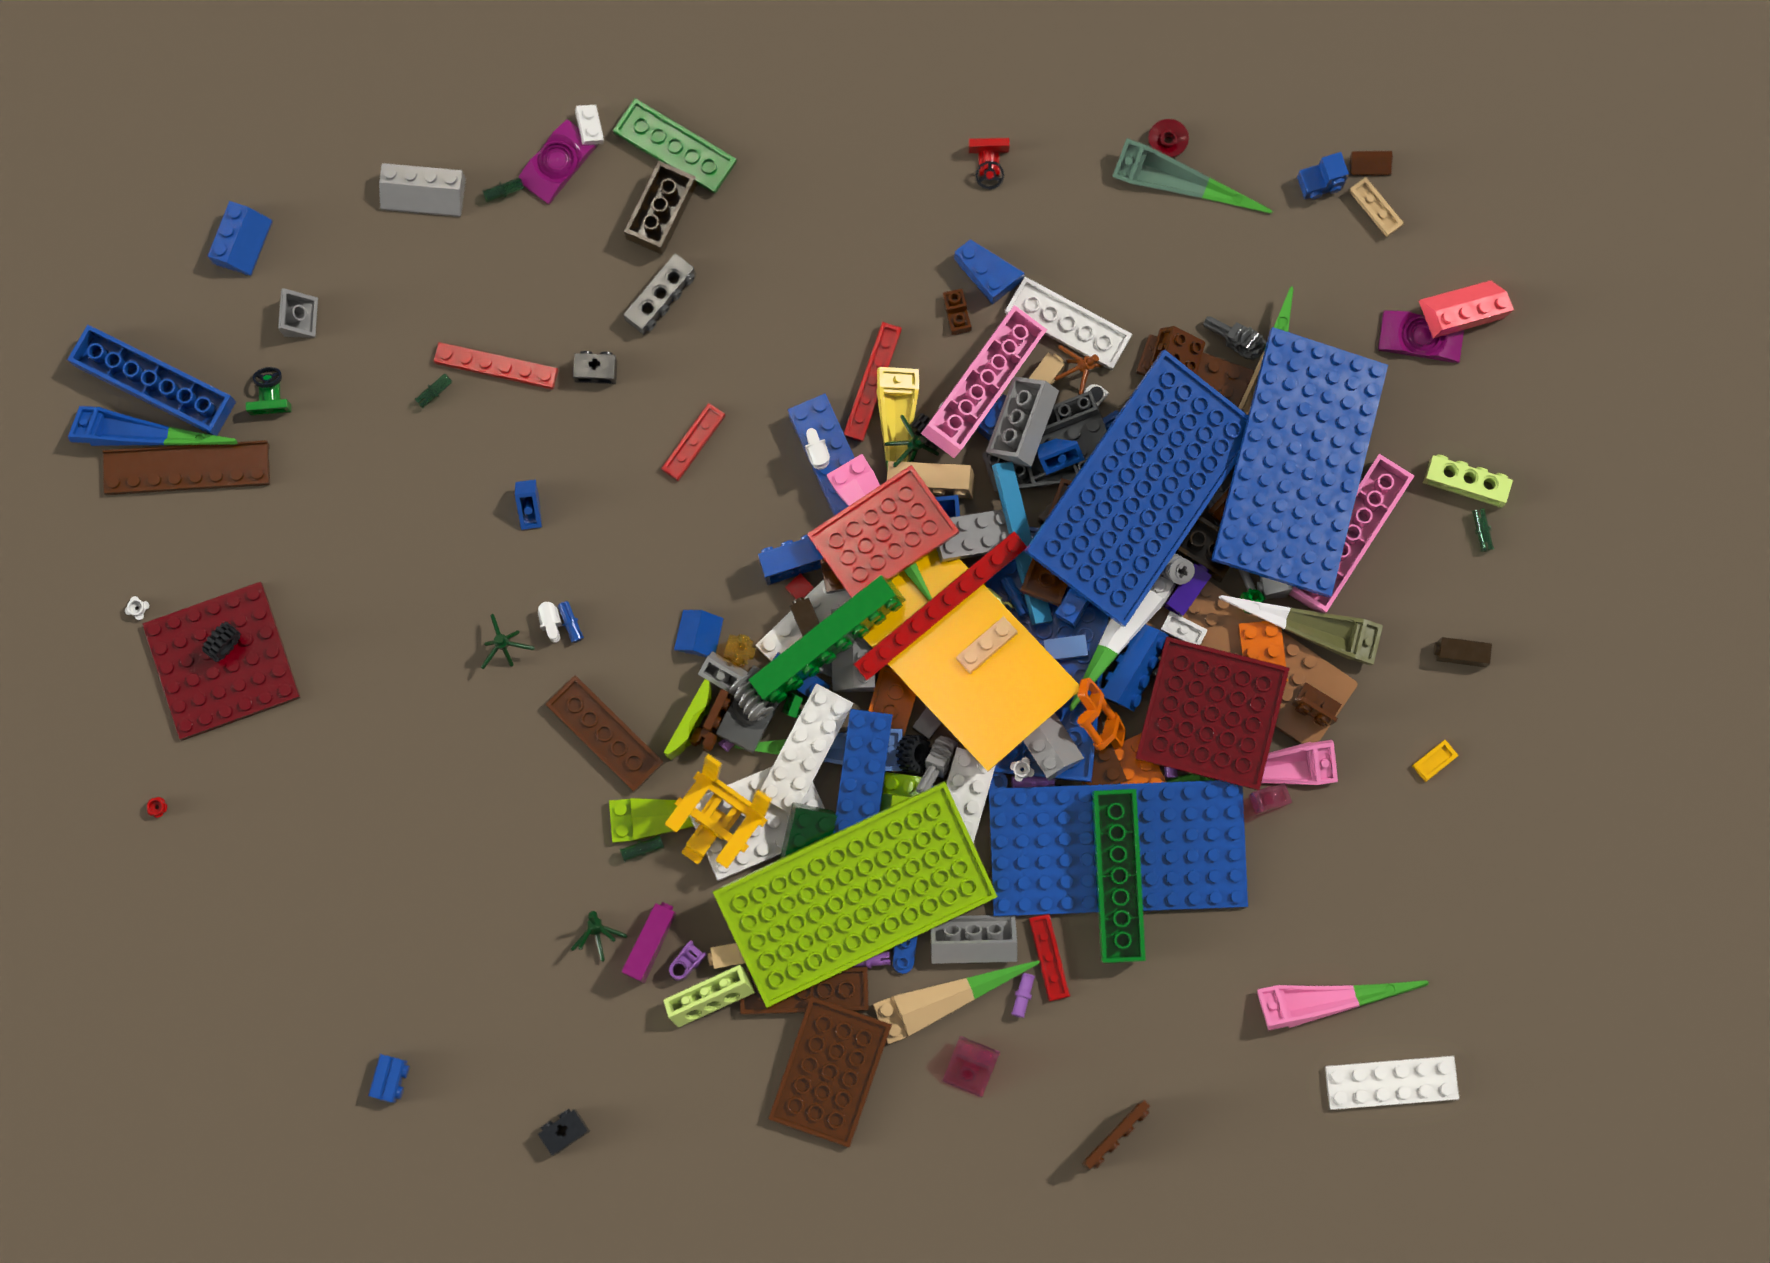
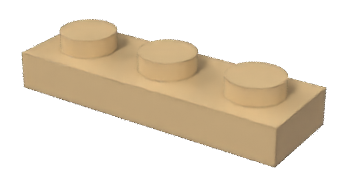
(1376, 207)
(986, 645)

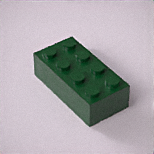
(806, 827)

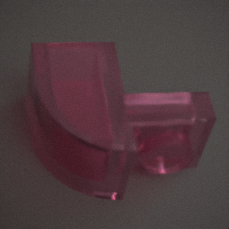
(1269, 799)

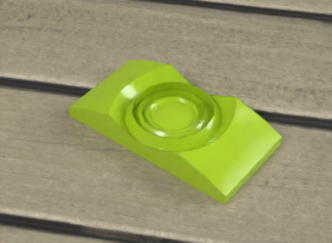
(693, 717)

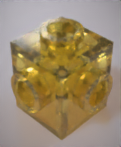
(732, 649)

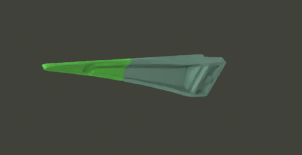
(1151, 168)

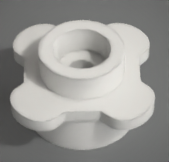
(132, 604)
(1016, 766)

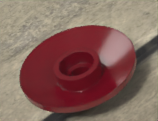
(1169, 129)

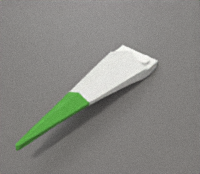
(1117, 637)

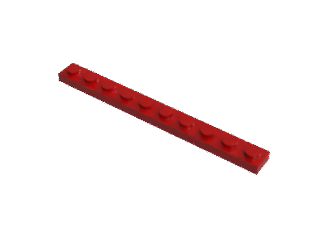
(940, 605)

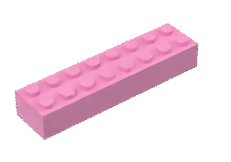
(984, 381)
(1373, 504)

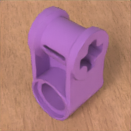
(687, 960)

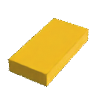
(1435, 760)

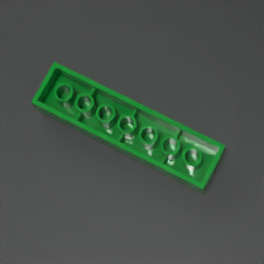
(827, 640)
(1118, 875)

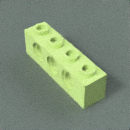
(1456, 484)
(709, 996)

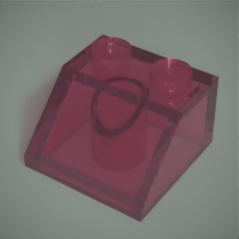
(971, 1066)

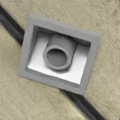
(297, 314)

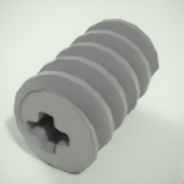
(1179, 570)
(749, 699)

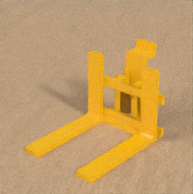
(712, 820)

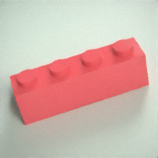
(1465, 308)

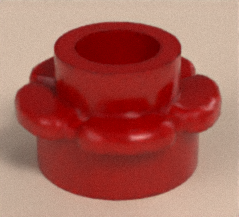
(152, 803)

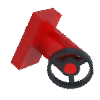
(989, 158)

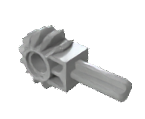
(938, 761)

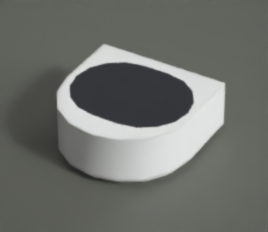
(1098, 392)

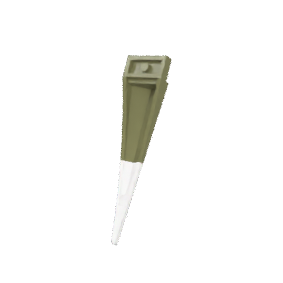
(1343, 635)

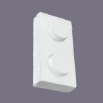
(589, 125)
(1183, 629)

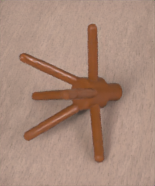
(1083, 364)

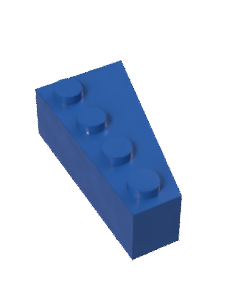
(1134, 668)

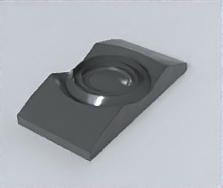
(739, 729)

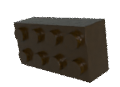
(660, 207)
(1199, 548)

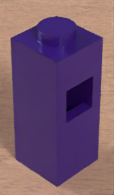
(1185, 594)

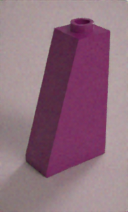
(649, 942)

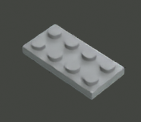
(976, 535)

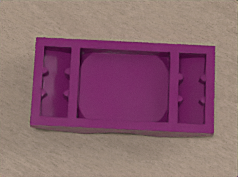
(556, 162)
(1410, 335)

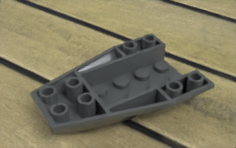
(1071, 420)

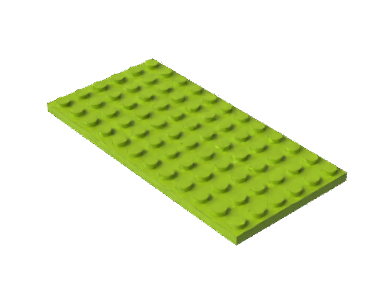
(855, 894)

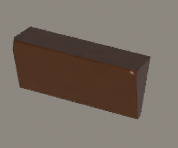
(1371, 163)

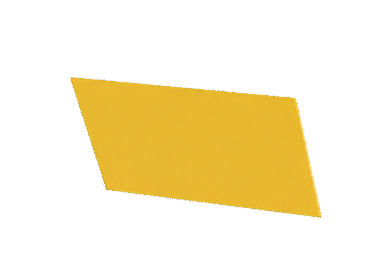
(1003, 696)

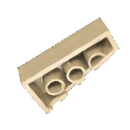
(941, 478)

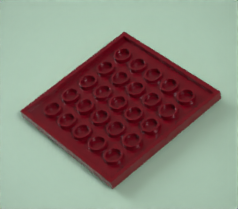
(242, 684)
(1212, 713)

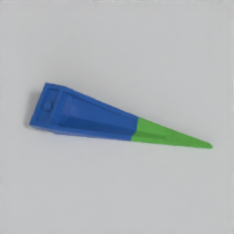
(111, 428)

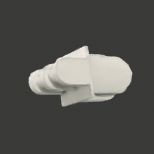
(817, 450)
(550, 620)

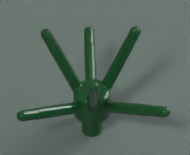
(914, 444)
(501, 642)
(595, 928)

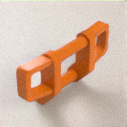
(1113, 730)

